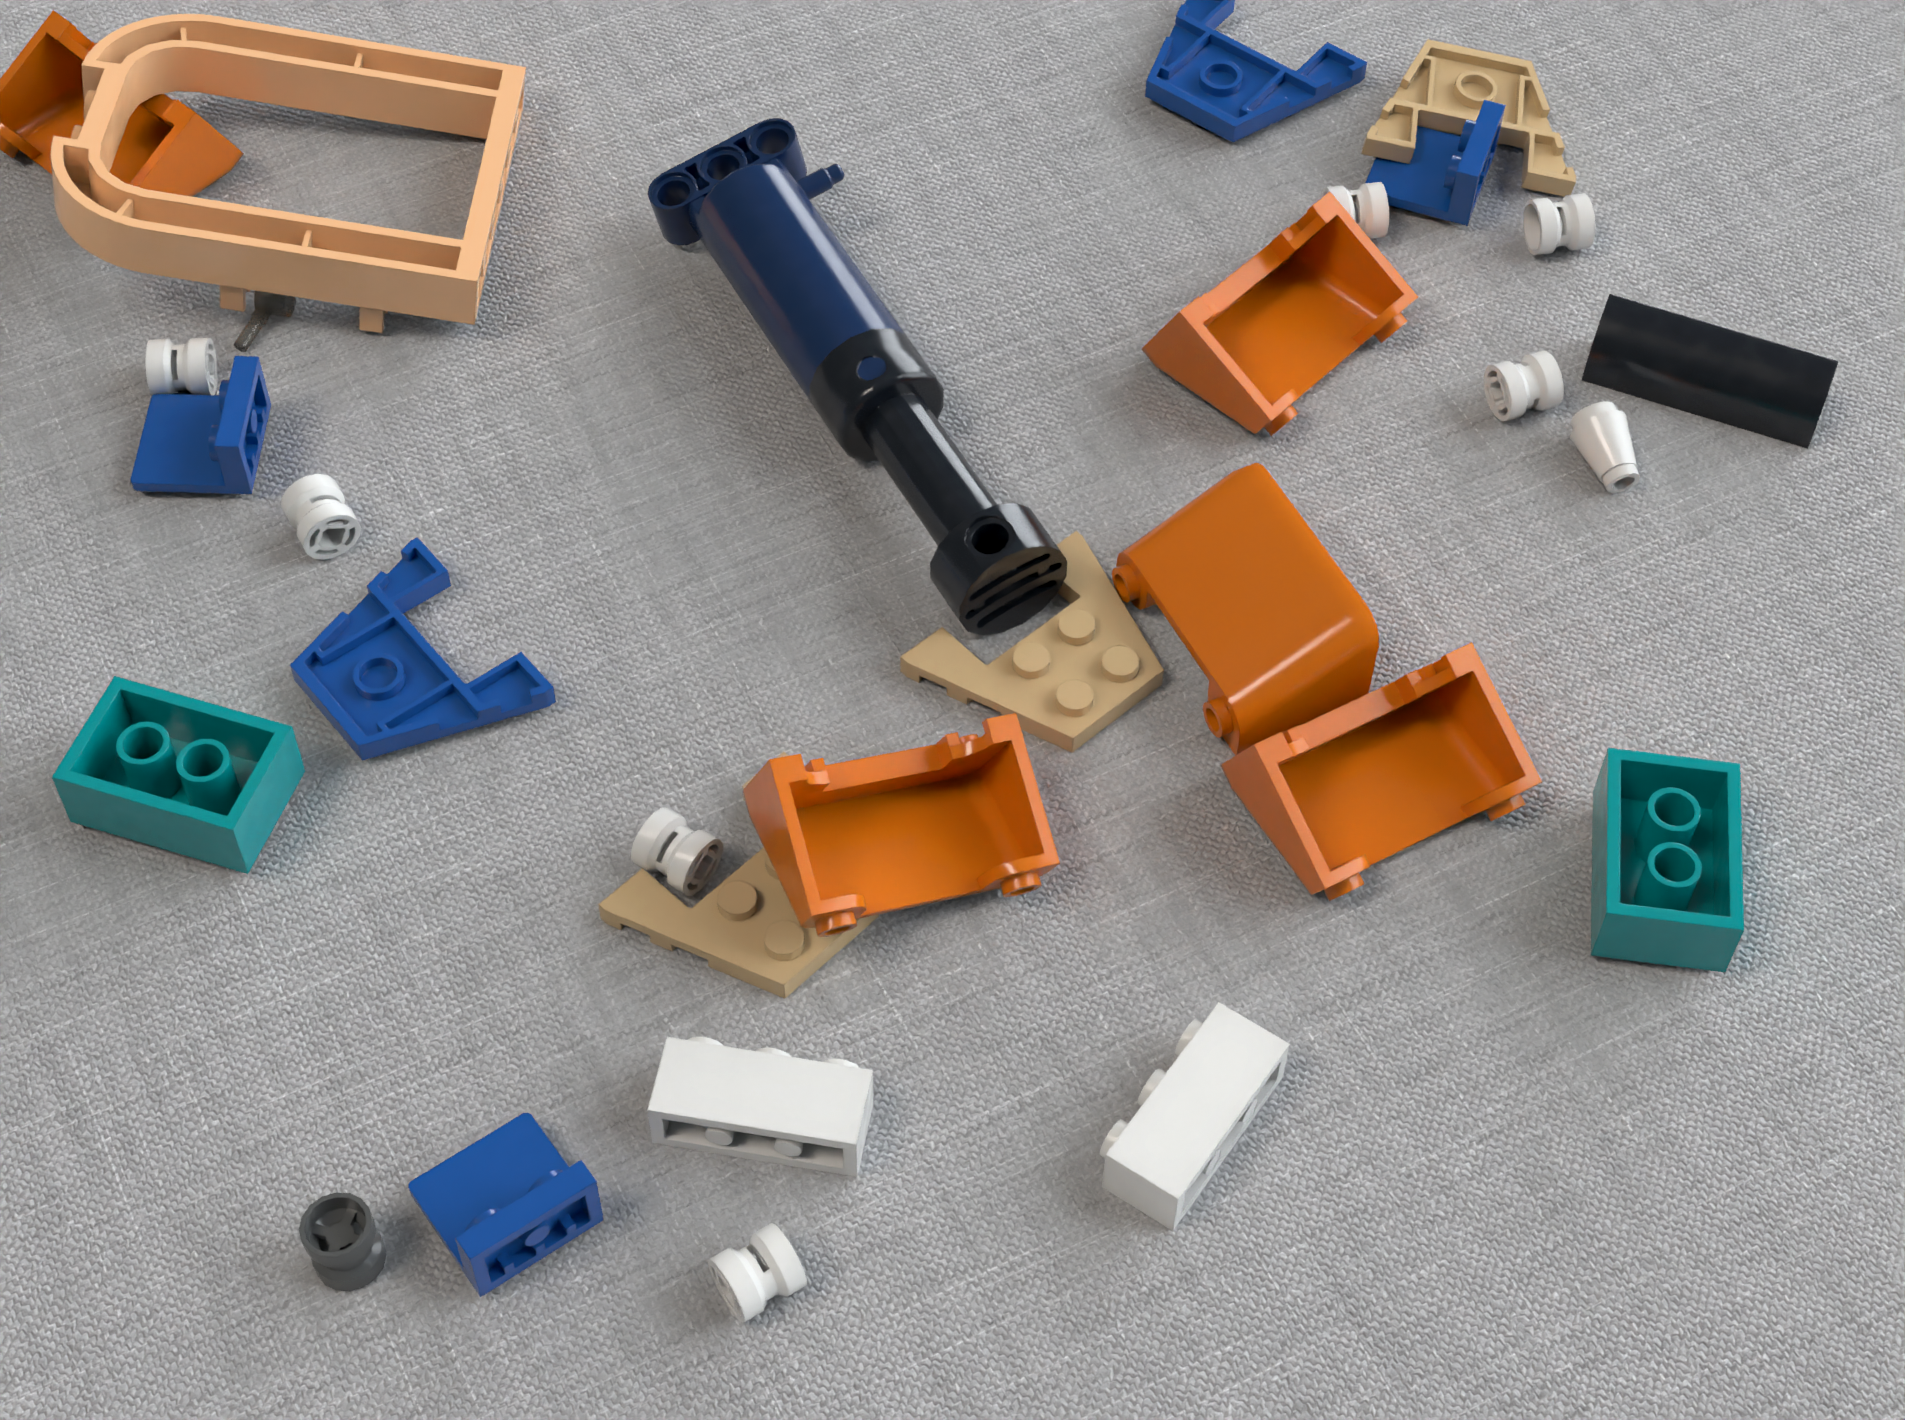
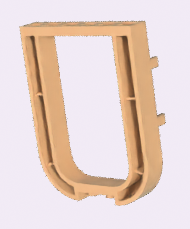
(276, 249)

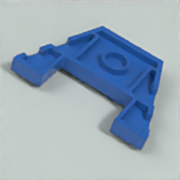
(1233, 85)
(390, 685)

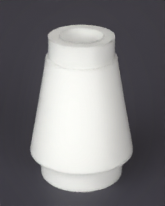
(1606, 445)

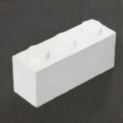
(761, 1105)
(1192, 1114)

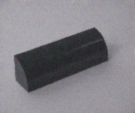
(1709, 370)

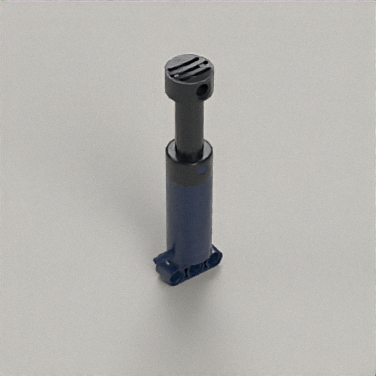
(855, 363)

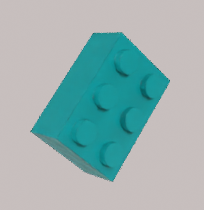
(180, 774)
(1667, 860)

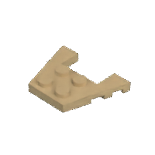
(1449, 87)
(1063, 676)
(738, 927)

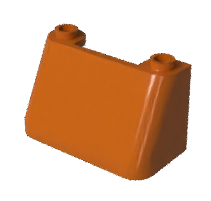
(164, 140)
(1284, 319)
(1254, 607)
(1385, 772)
(903, 826)

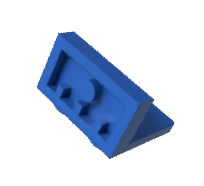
(1444, 168)
(206, 439)
(507, 1202)

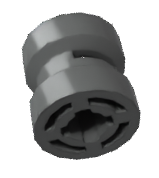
(342, 1241)

